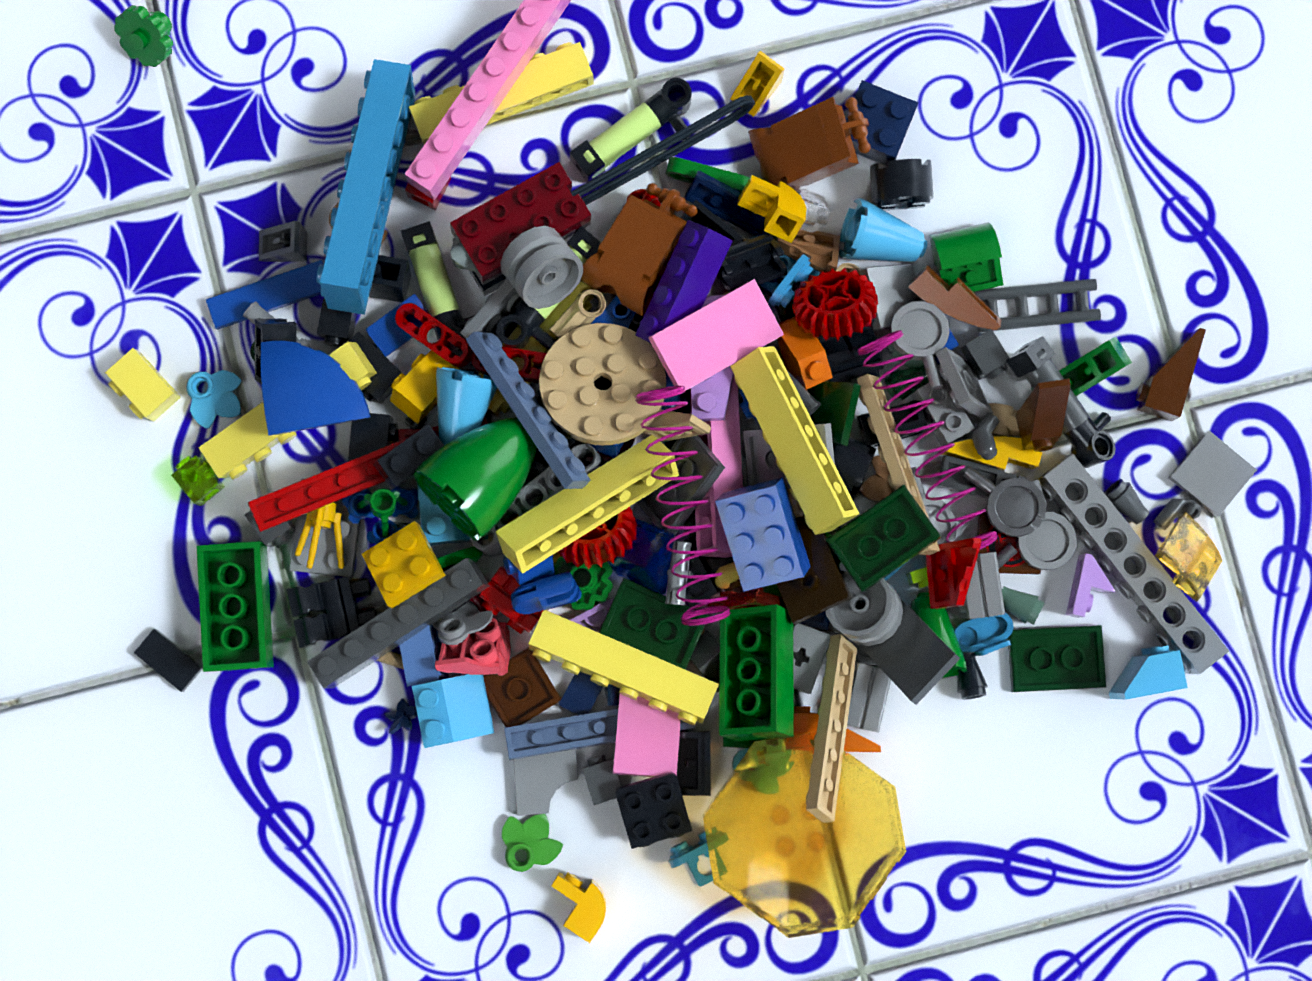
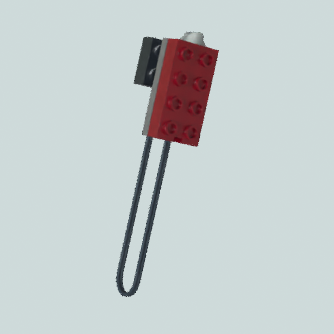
(549, 201)

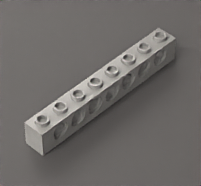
(1207, 645)

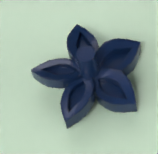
(402, 716)

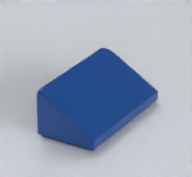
(388, 334)

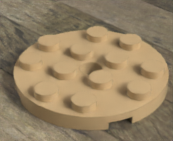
(592, 413)

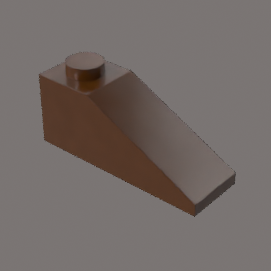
(1168, 386)
(1043, 415)

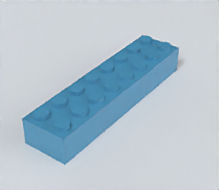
(367, 187)

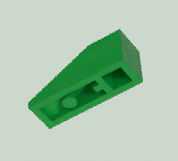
(1095, 366)

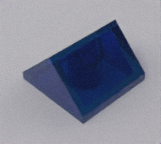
(648, 558)

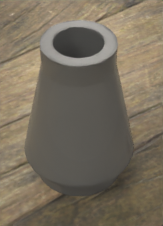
(1126, 501)

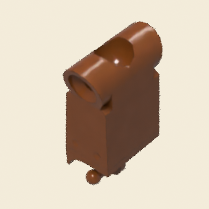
(810, 144)
(638, 248)

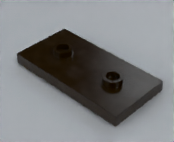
(822, 584)

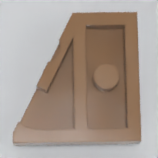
(818, 246)

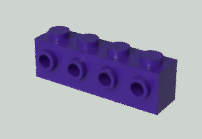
(685, 279)

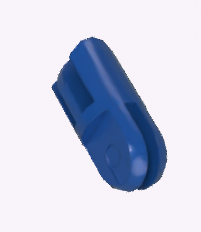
(545, 594)

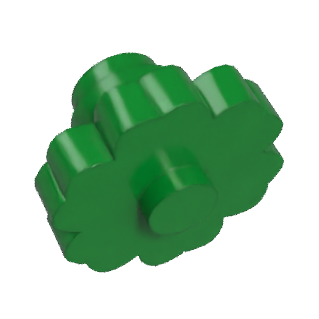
(144, 35)
(592, 582)

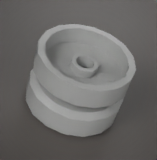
(541, 267)
(869, 615)

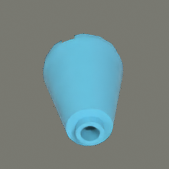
(879, 236)
(461, 401)

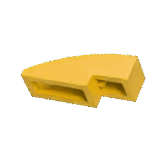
(1008, 450)

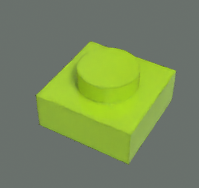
(918, 576)

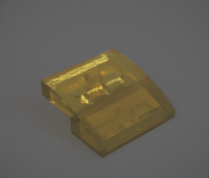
(1190, 555)

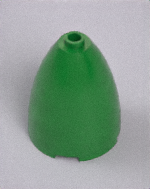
(478, 474)

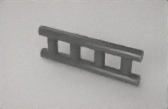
(1050, 292)

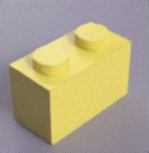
(142, 385)

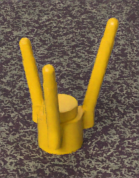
(321, 519)

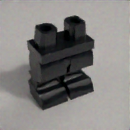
(844, 358)
(339, 605)

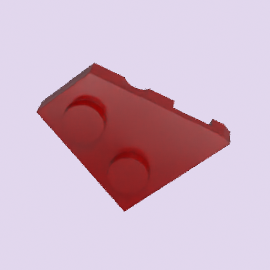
(951, 572)

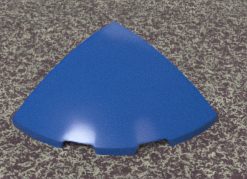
(306, 389)

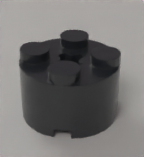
(902, 183)
(853, 464)

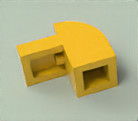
(779, 204)
(590, 905)

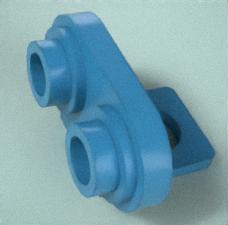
(783, 293)
(984, 634)
(684, 853)

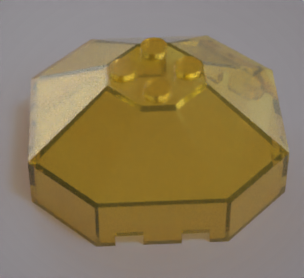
(787, 861)

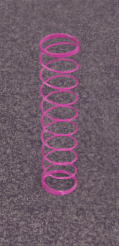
(879, 345)
(643, 399)

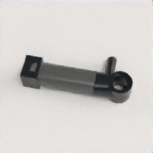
(1085, 435)

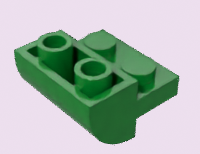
(969, 254)

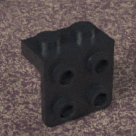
(653, 810)

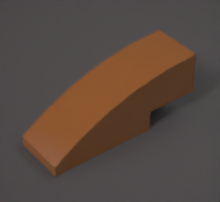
(954, 299)

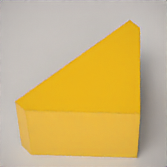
(759, 81)

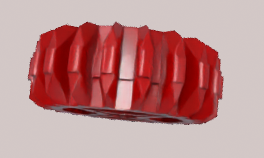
(835, 304)
(603, 542)

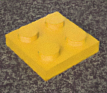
(403, 564)

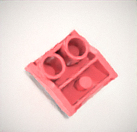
(479, 653)

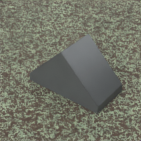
(283, 243)
(707, 658)

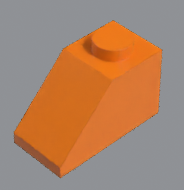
(803, 355)

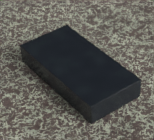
(168, 660)

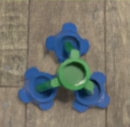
(382, 504)

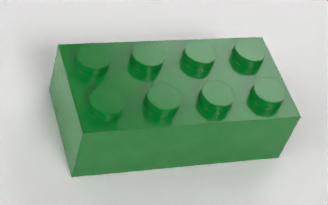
(234, 606)
(756, 674)

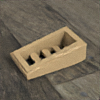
(677, 419)

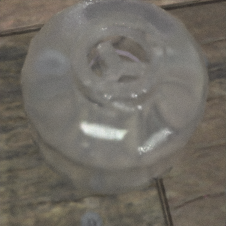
(816, 210)

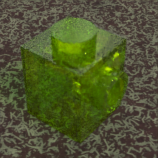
(197, 479)

